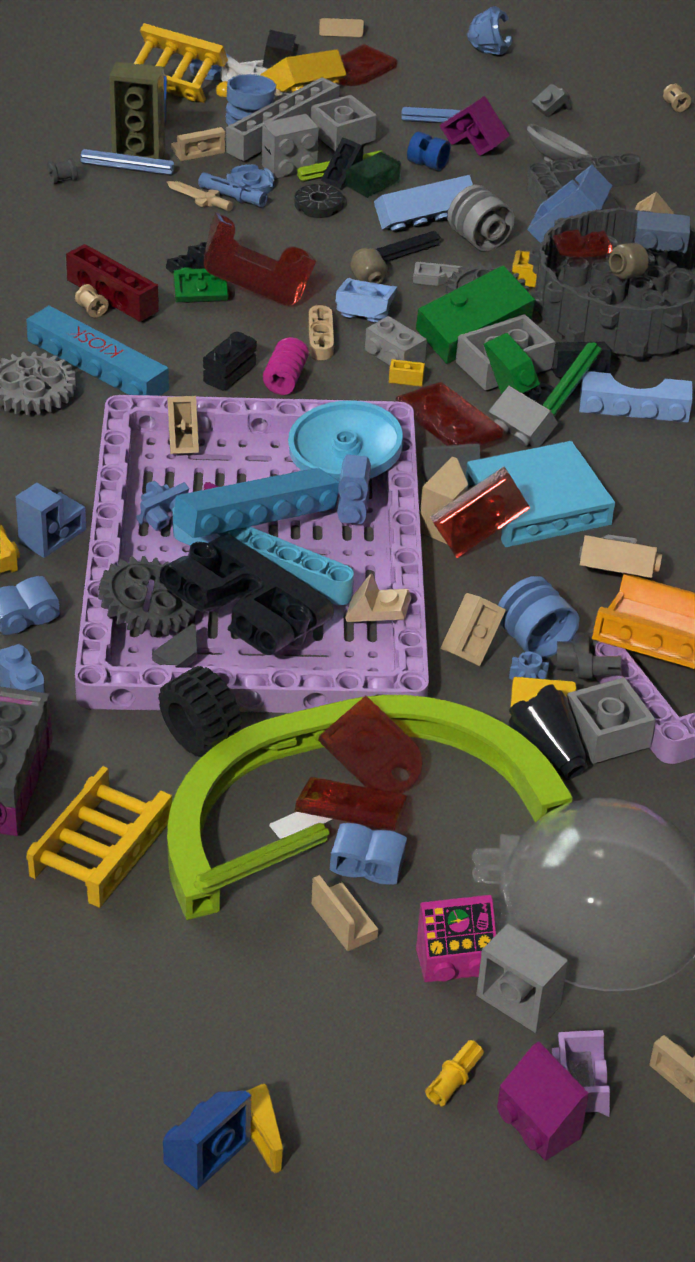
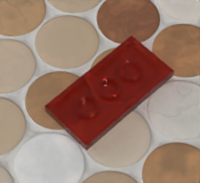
(450, 416)

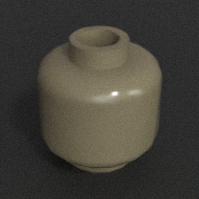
(628, 260)
(368, 265)

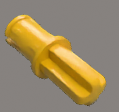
(454, 1073)

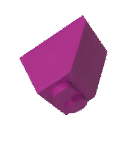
(543, 1102)

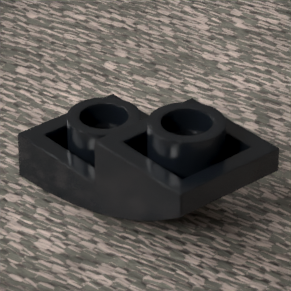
(192, 260)

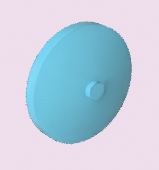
(342, 429)

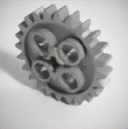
(35, 383)

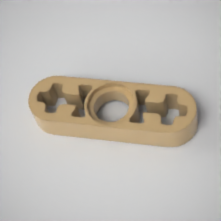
(316, 339)

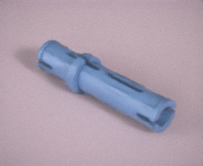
(241, 192)

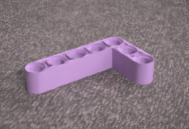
(672, 735)

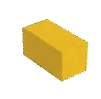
(406, 372)

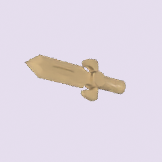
(202, 198)

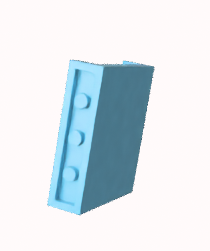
(556, 485)

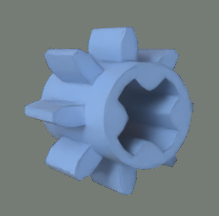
(528, 666)

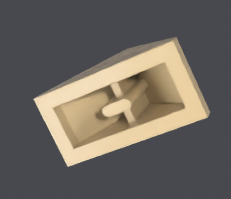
(183, 425)

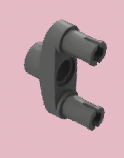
(578, 656)

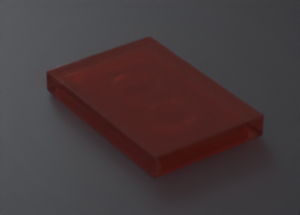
(480, 512)
(351, 803)

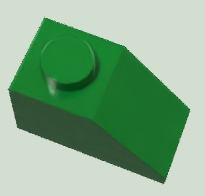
(510, 364)

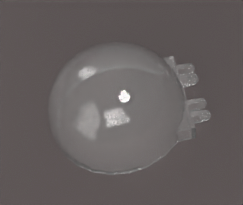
(602, 889)

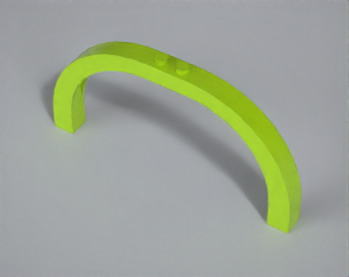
(299, 732)

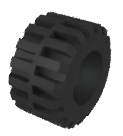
(199, 710)

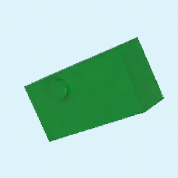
(472, 307)

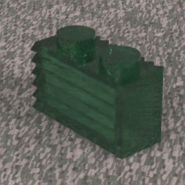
(373, 174)

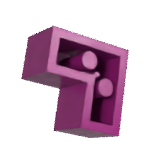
(477, 123)

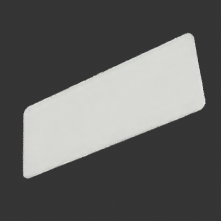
(295, 823)

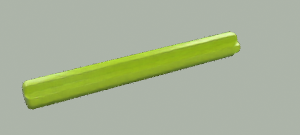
(261, 858)

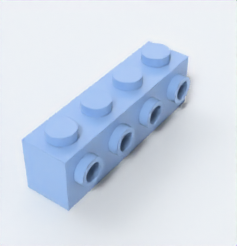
(419, 203)

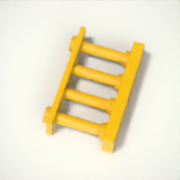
(185, 45)
(117, 858)

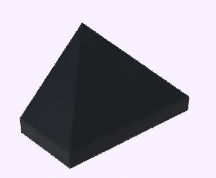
(346, 155)

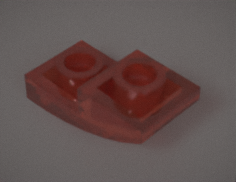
(574, 245)

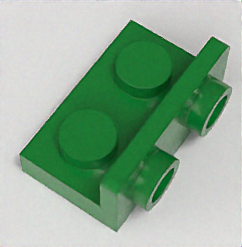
(198, 285)

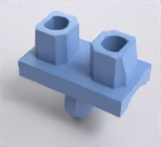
(158, 502)

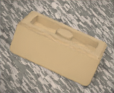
(341, 27)

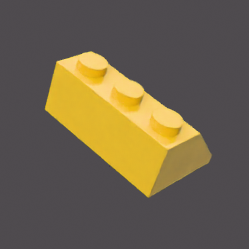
(304, 69)

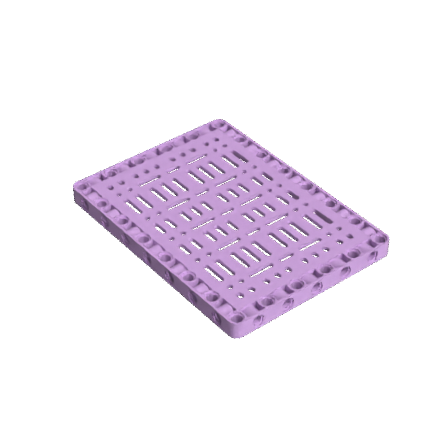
(275, 683)

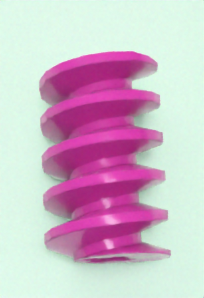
(285, 365)

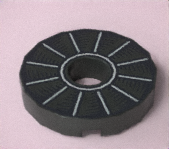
(318, 200)

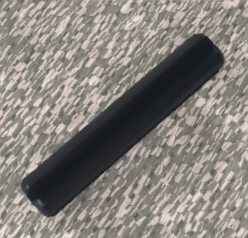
(409, 245)

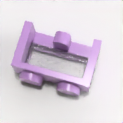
(583, 1058)

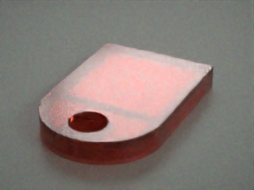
(365, 65)
(372, 747)

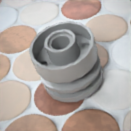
(480, 217)

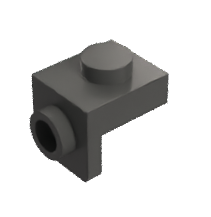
(551, 99)

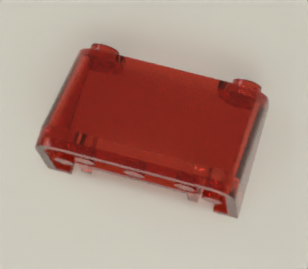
(274, 279)

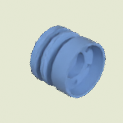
(247, 95)
(538, 616)

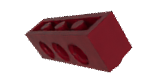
(114, 281)

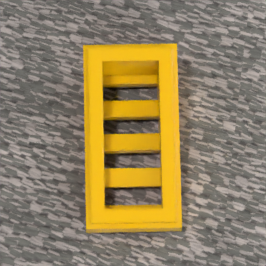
(524, 269)
(265, 1128)

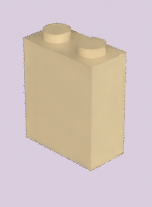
(620, 556)

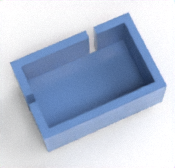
(571, 201)

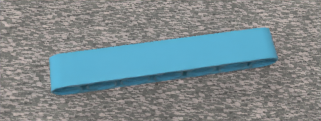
(317, 571)

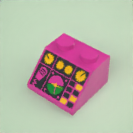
(453, 936)

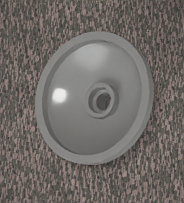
(554, 145)

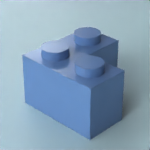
(47, 519)

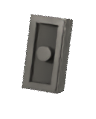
(435, 457)

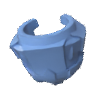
(485, 32)

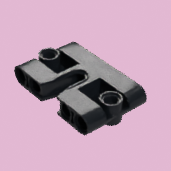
(273, 603)

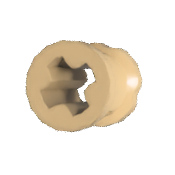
(683, 96)
(95, 304)

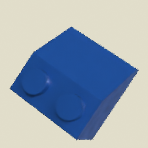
(209, 1137)

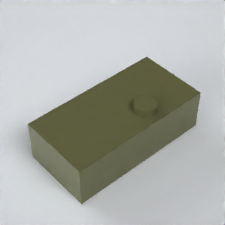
(137, 110)

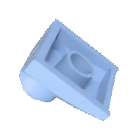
(364, 299)

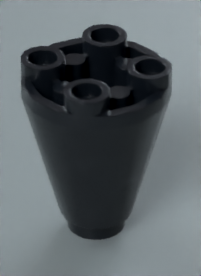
(552, 729)

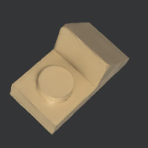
(377, 605)
(674, 1065)

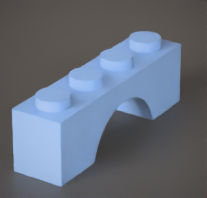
(606, 396)

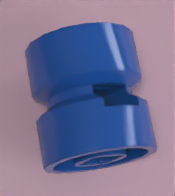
(428, 151)

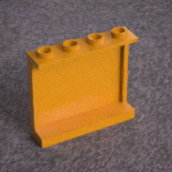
(650, 620)

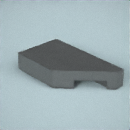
(179, 650)

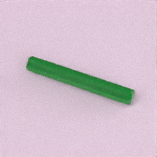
(572, 377)

